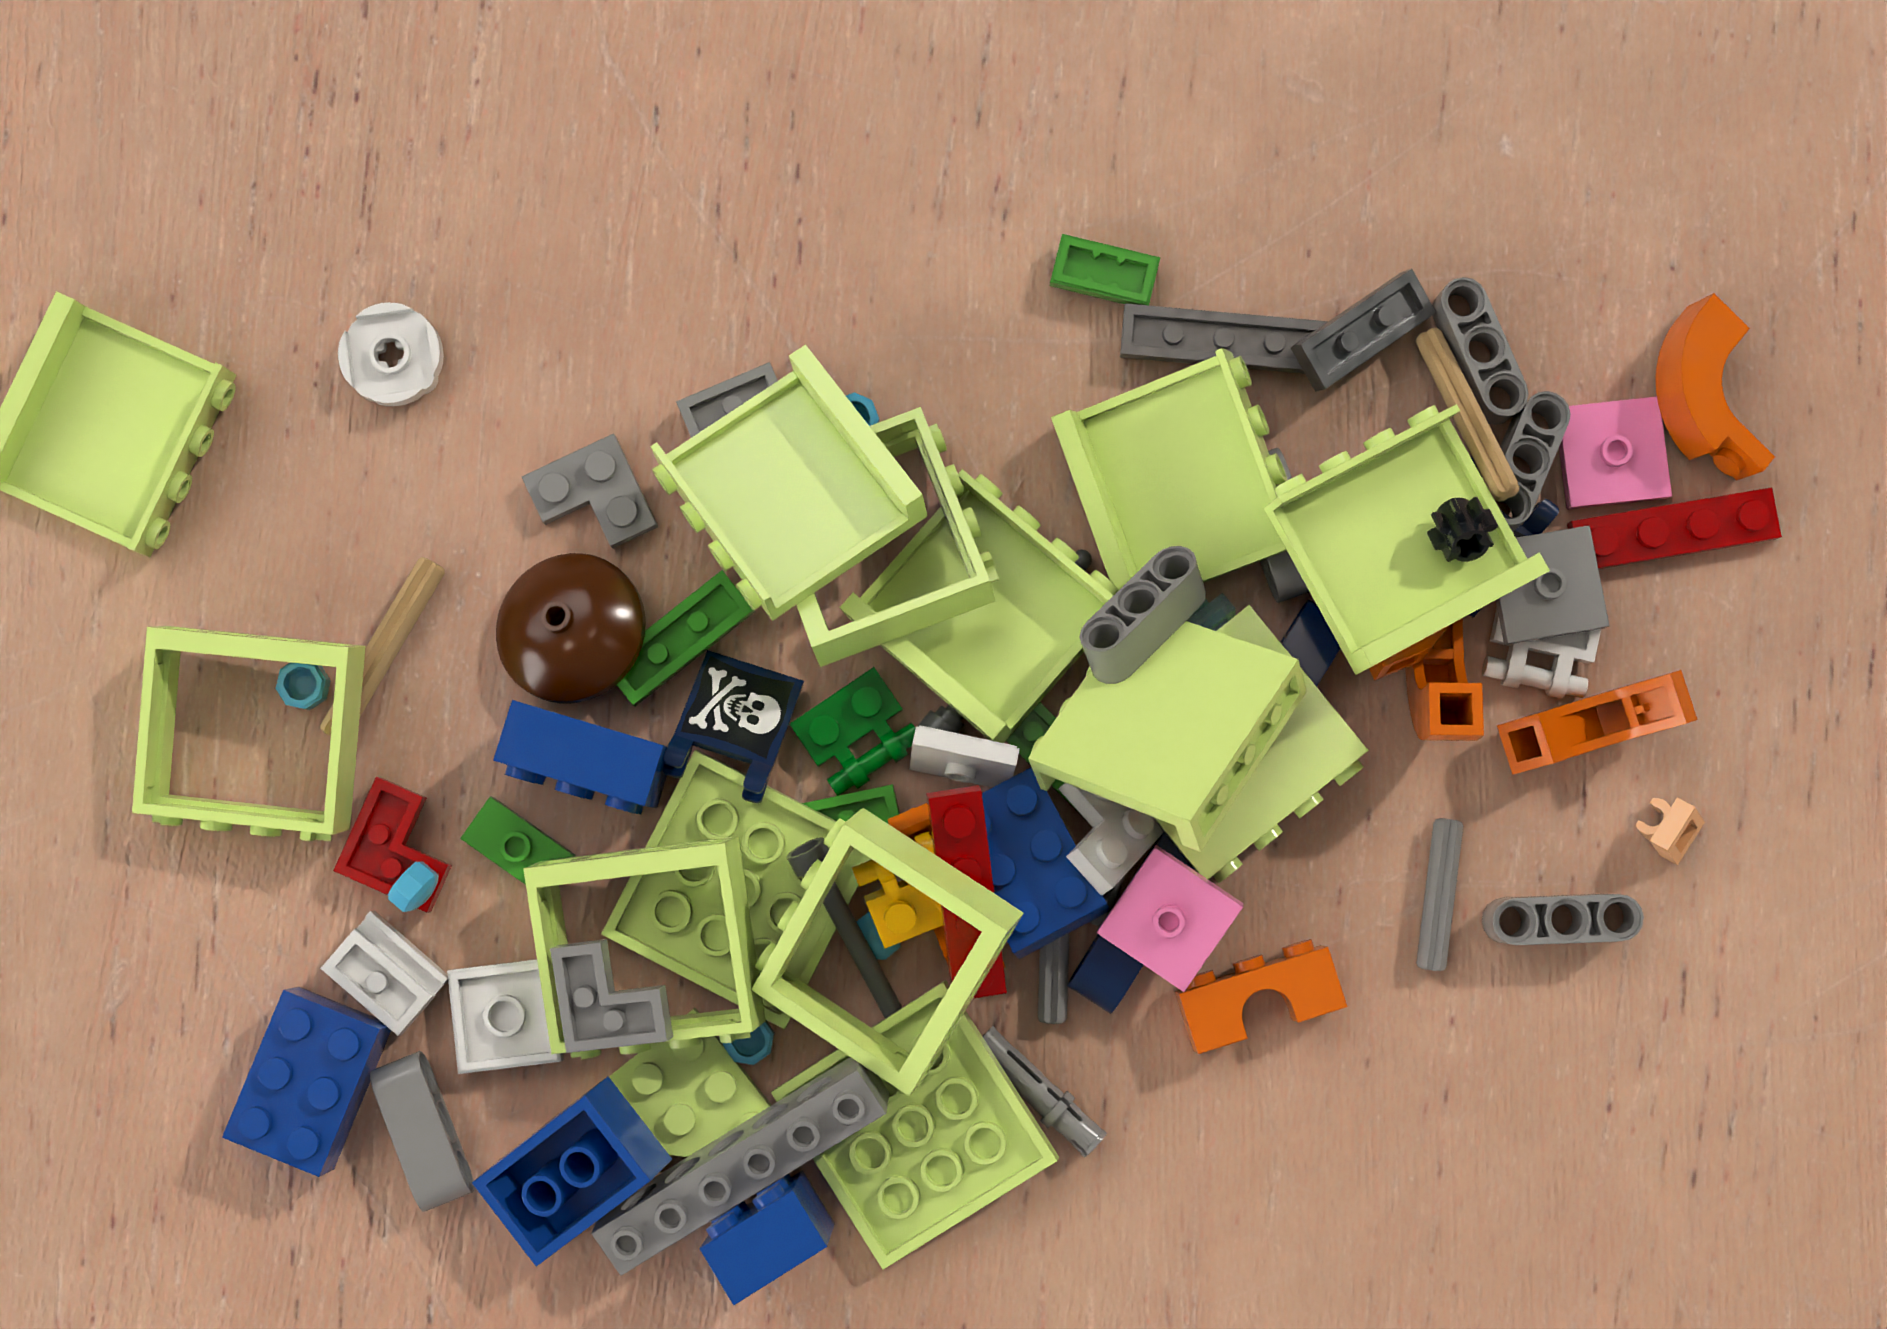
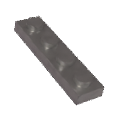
(1196, 334)

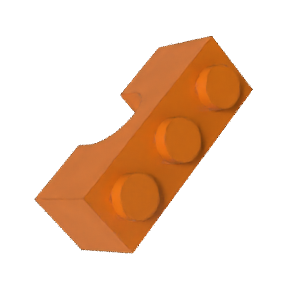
(1302, 977)

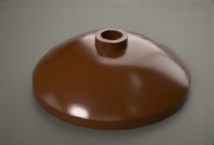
(591, 645)

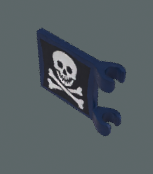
(737, 714)

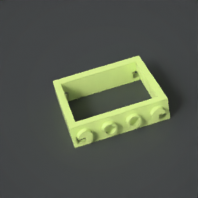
(899, 436)
(158, 724)
(933, 878)
(549, 930)

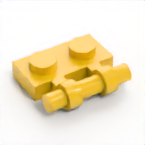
(899, 907)

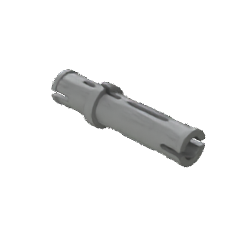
(1045, 1098)

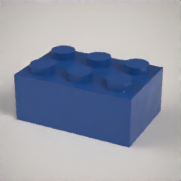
(581, 758)
(1031, 864)
(307, 1081)
(572, 1171)
(767, 1237)

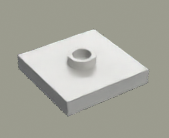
(962, 757)
(499, 1017)

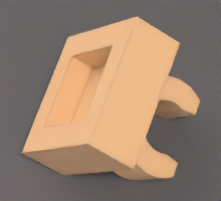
(1676, 831)

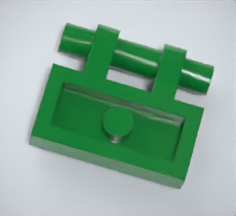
(845, 719)

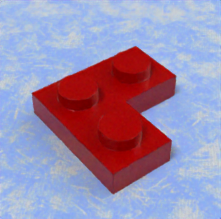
(377, 843)

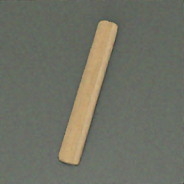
(1470, 420)
(394, 629)

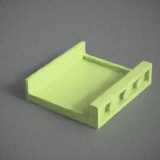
(107, 424)
(1177, 469)
(791, 488)
(1367, 545)
(1003, 655)
(1176, 731)
(1301, 761)

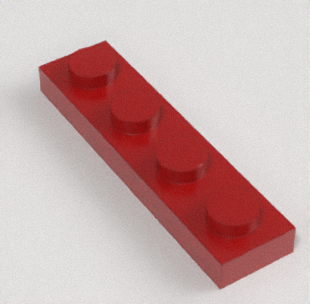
(1683, 528)
(962, 841)

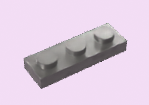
(1363, 330)

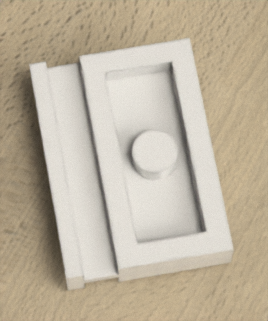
(385, 973)

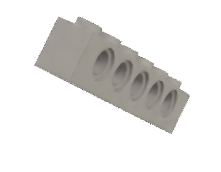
(741, 1163)

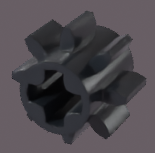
(1462, 529)

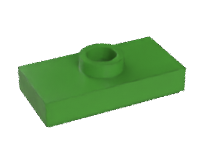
(1104, 271)
(510, 839)

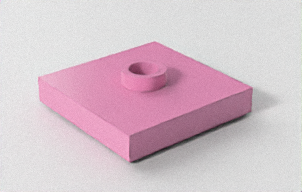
(1614, 454)
(1170, 918)

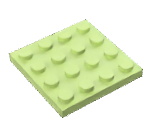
(681, 913)
(933, 1152)

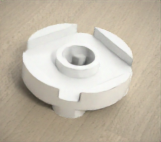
(367, 338)

